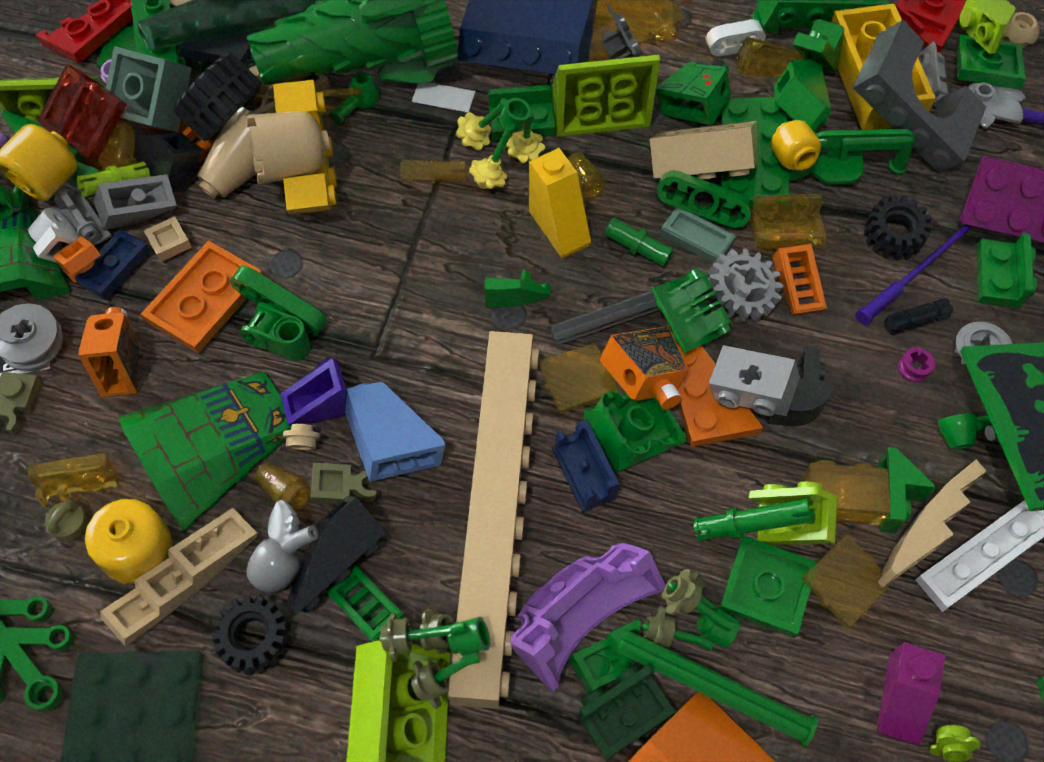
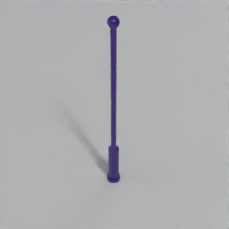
(866, 314)

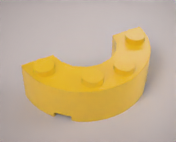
(317, 190)

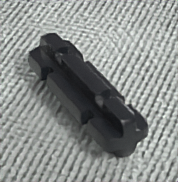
(918, 316)

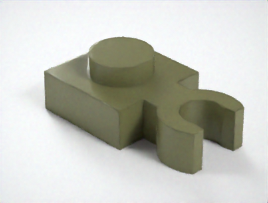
(17, 396)
(334, 483)

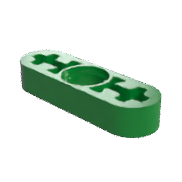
(710, 212)
(261, 289)

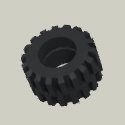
(217, 96)

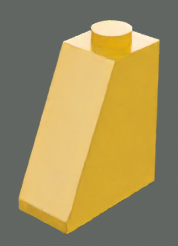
(558, 202)

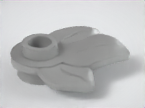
(1000, 103)

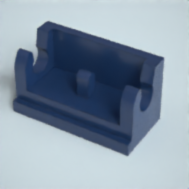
(585, 467)

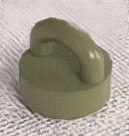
(66, 521)

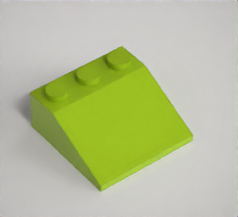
(604, 95)

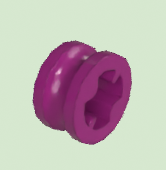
(921, 373)

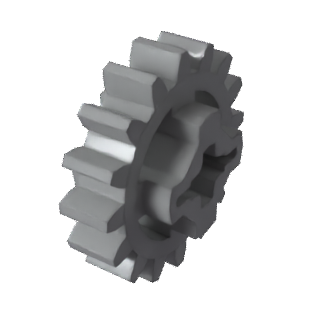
(745, 285)

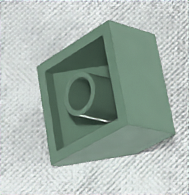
(148, 87)

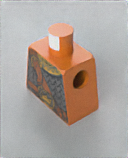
(109, 339)
(646, 365)

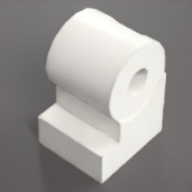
(49, 232)

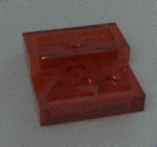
(82, 112)

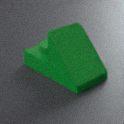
(822, 43)
(905, 484)

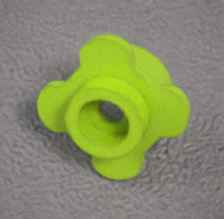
(954, 743)

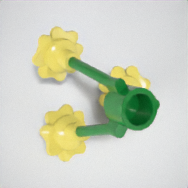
(523, 145)

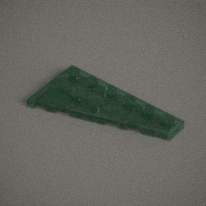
(215, 18)

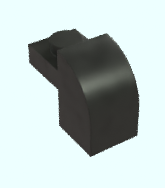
(810, 393)

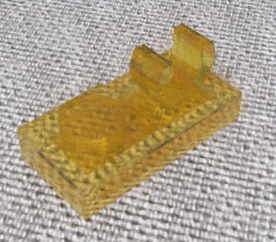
(72, 475)

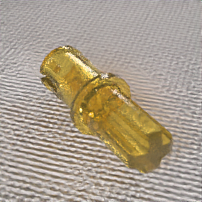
(432, 170)

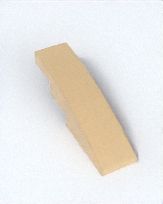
(929, 528)
(179, 577)

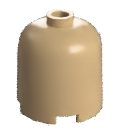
(286, 145)

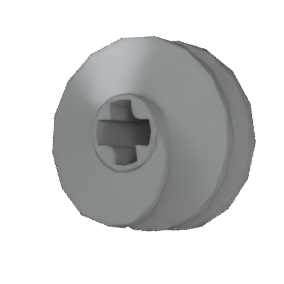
(29, 336)

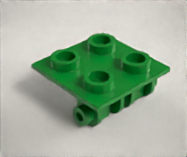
(688, 312)

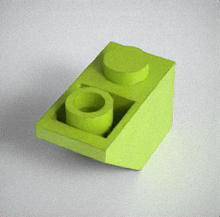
(987, 21)

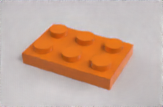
(198, 298)

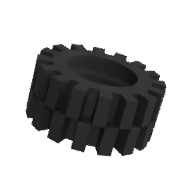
(902, 213)
(232, 620)

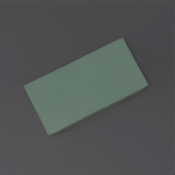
(697, 235)

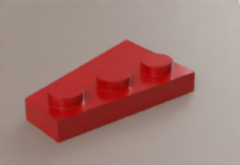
(85, 34)

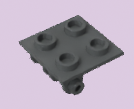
(620, 42)

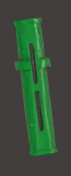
(737, 523)

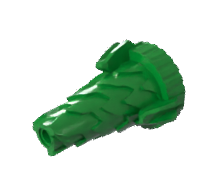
(397, 36)

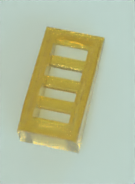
(759, 58)

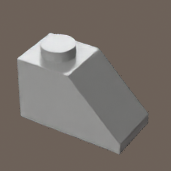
(133, 201)

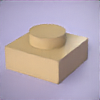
(167, 239)

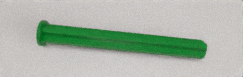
(719, 687)

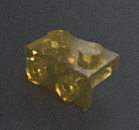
(787, 221)

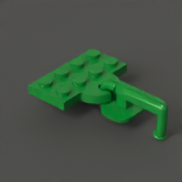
(838, 160)

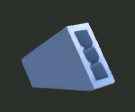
(390, 433)

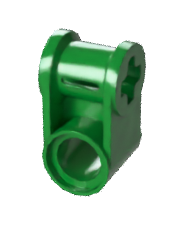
(272, 329)

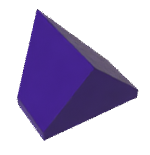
(317, 395)

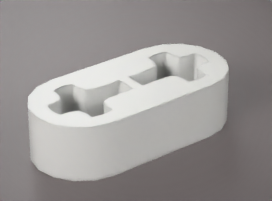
(729, 37)

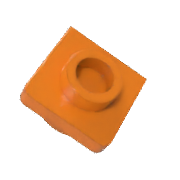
(77, 257)

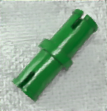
(639, 242)

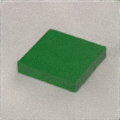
(999, 69)
(767, 587)

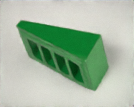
(373, 627)

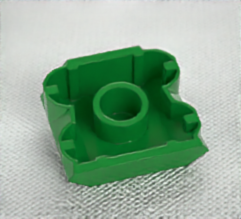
(632, 429)

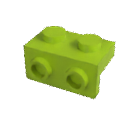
(808, 533)

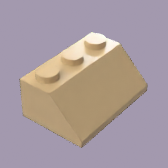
(706, 150)

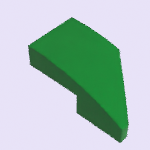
(514, 292)
(601, 663)

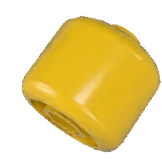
(37, 161)
(127, 539)

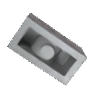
(754, 381)

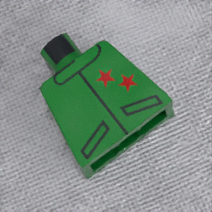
(695, 92)

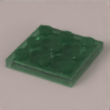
(133, 707)

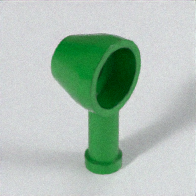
(368, 98)
(961, 429)

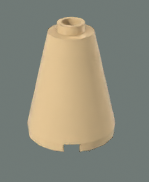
(229, 159)

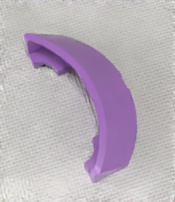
(577, 602)

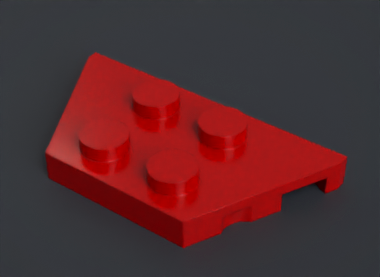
(931, 18)

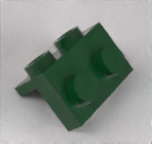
(625, 711)

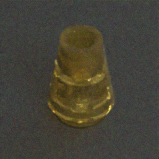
(589, 177)
(283, 486)

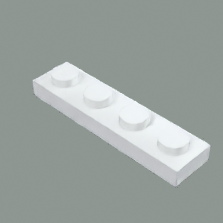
(982, 556)

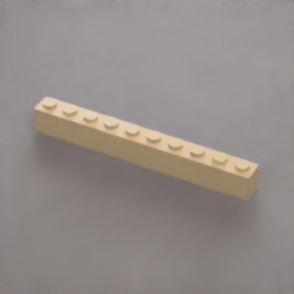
(493, 515)

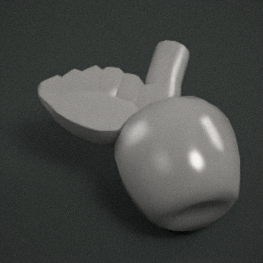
(275, 559)

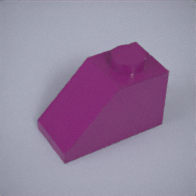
(910, 693)

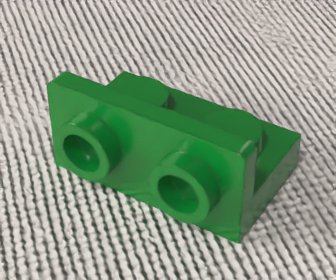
(539, 100)
(1005, 272)

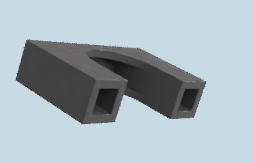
(889, 89)

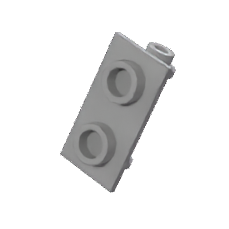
(934, 68)
(80, 215)

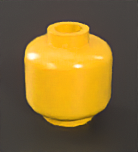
(795, 145)

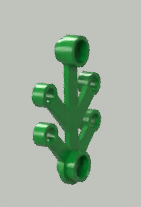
(10, 648)

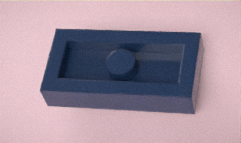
(116, 262)

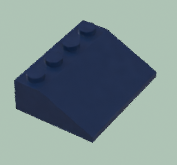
(527, 33)

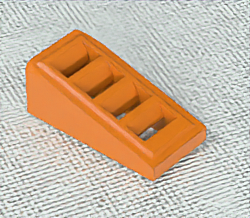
(804, 255)

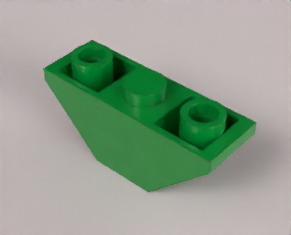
(803, 92)

